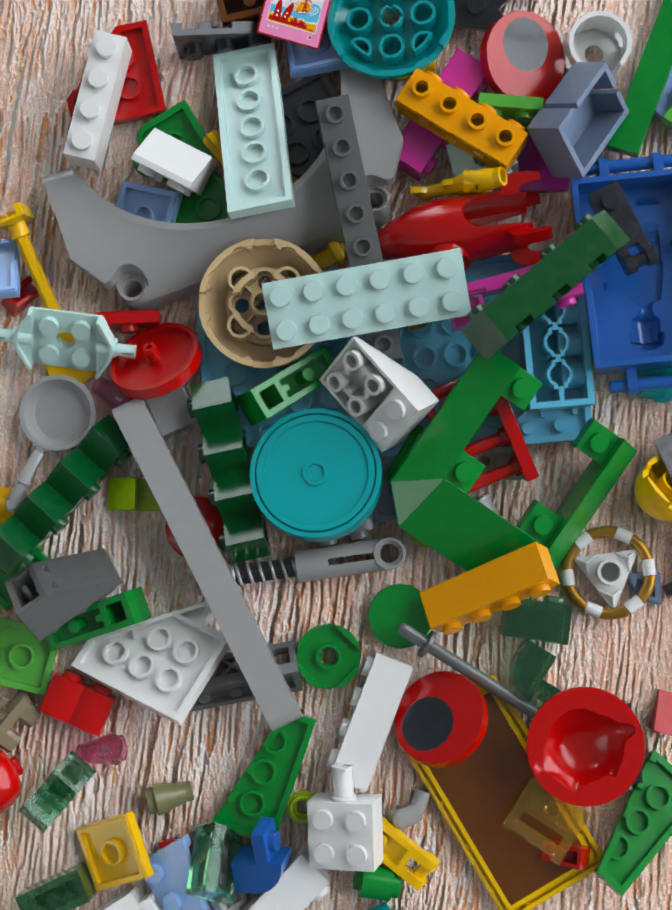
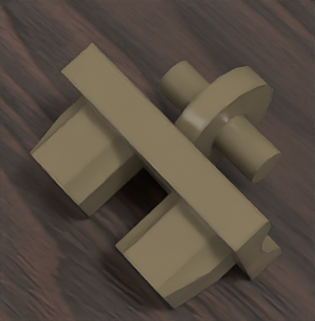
(19, 709)

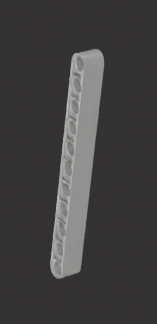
(207, 563)

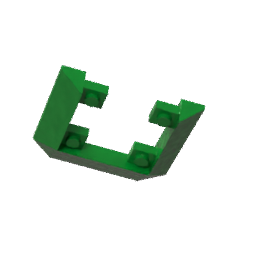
(437, 475)

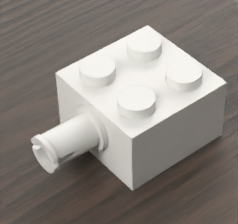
(345, 826)

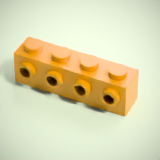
(460, 120)
(489, 589)

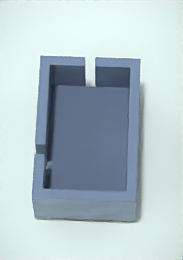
(578, 119)

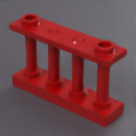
(508, 434)

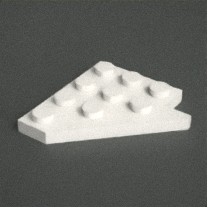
(157, 660)

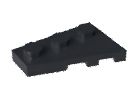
(208, 39)

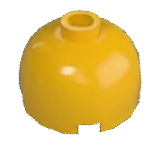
(654, 490)

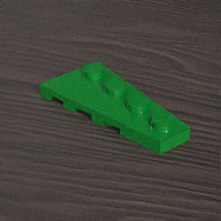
(268, 779)

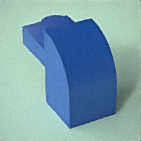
(260, 865)

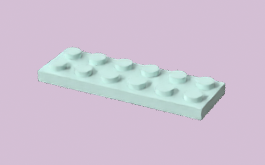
(252, 131)
(366, 298)

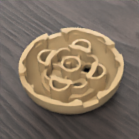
(236, 277)

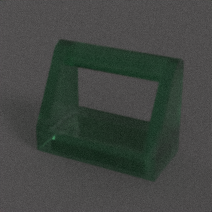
(206, 863)

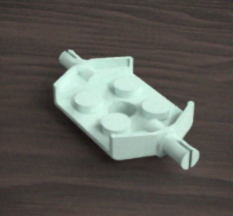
(39, 340)

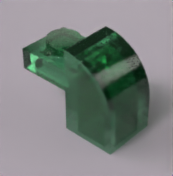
(528, 670)
(57, 791)

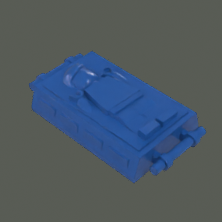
(632, 313)

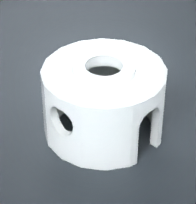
(602, 32)

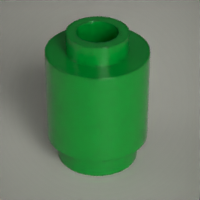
(379, 885)

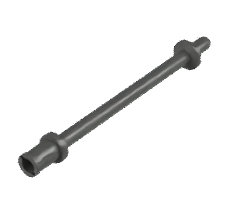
(428, 645)

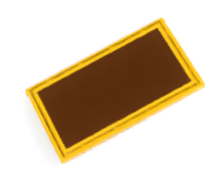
(477, 800)

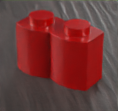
(78, 702)

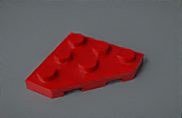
(142, 88)

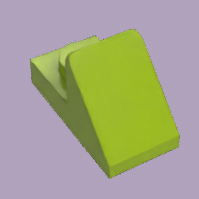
(130, 495)

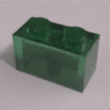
(539, 620)
(60, 891)

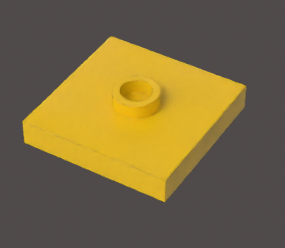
(114, 851)

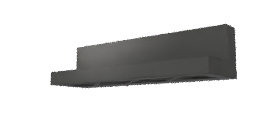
(232, 685)

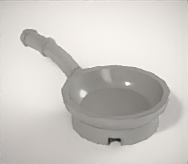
(55, 417)

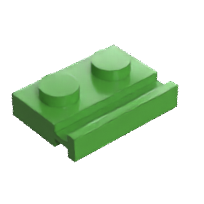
(513, 107)

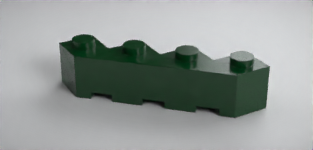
(544, 284)
(227, 456)
(67, 486)

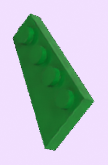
(641, 827)

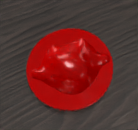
(585, 746)

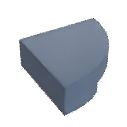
(635, 582)

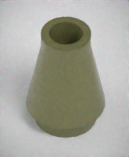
(167, 796)

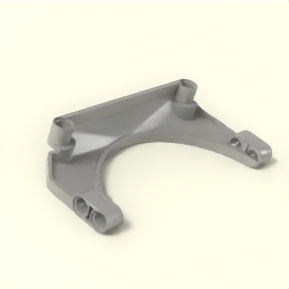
(171, 258)

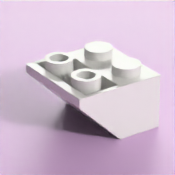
(172, 159)

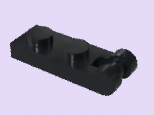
(614, 202)

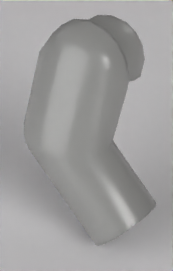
(410, 814)

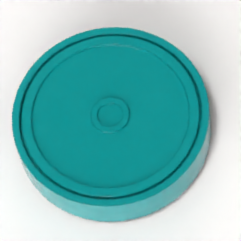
(316, 475)

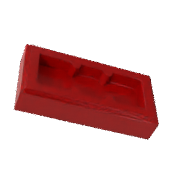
(130, 321)

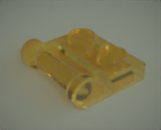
(557, 815)

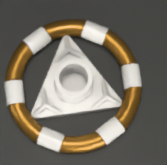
(608, 573)

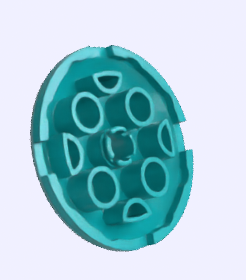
(384, 50)

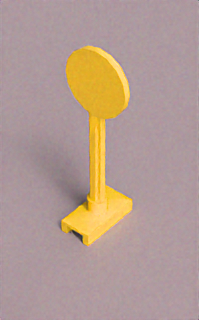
(19, 232)

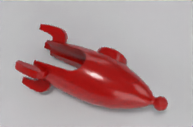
(458, 222)

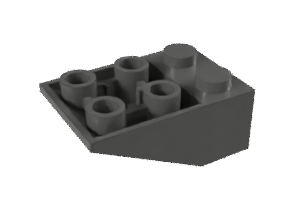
(60, 589)

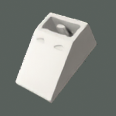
(378, 393)

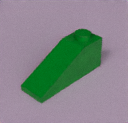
(284, 387)
(102, 618)

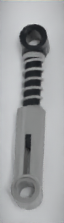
(319, 563)

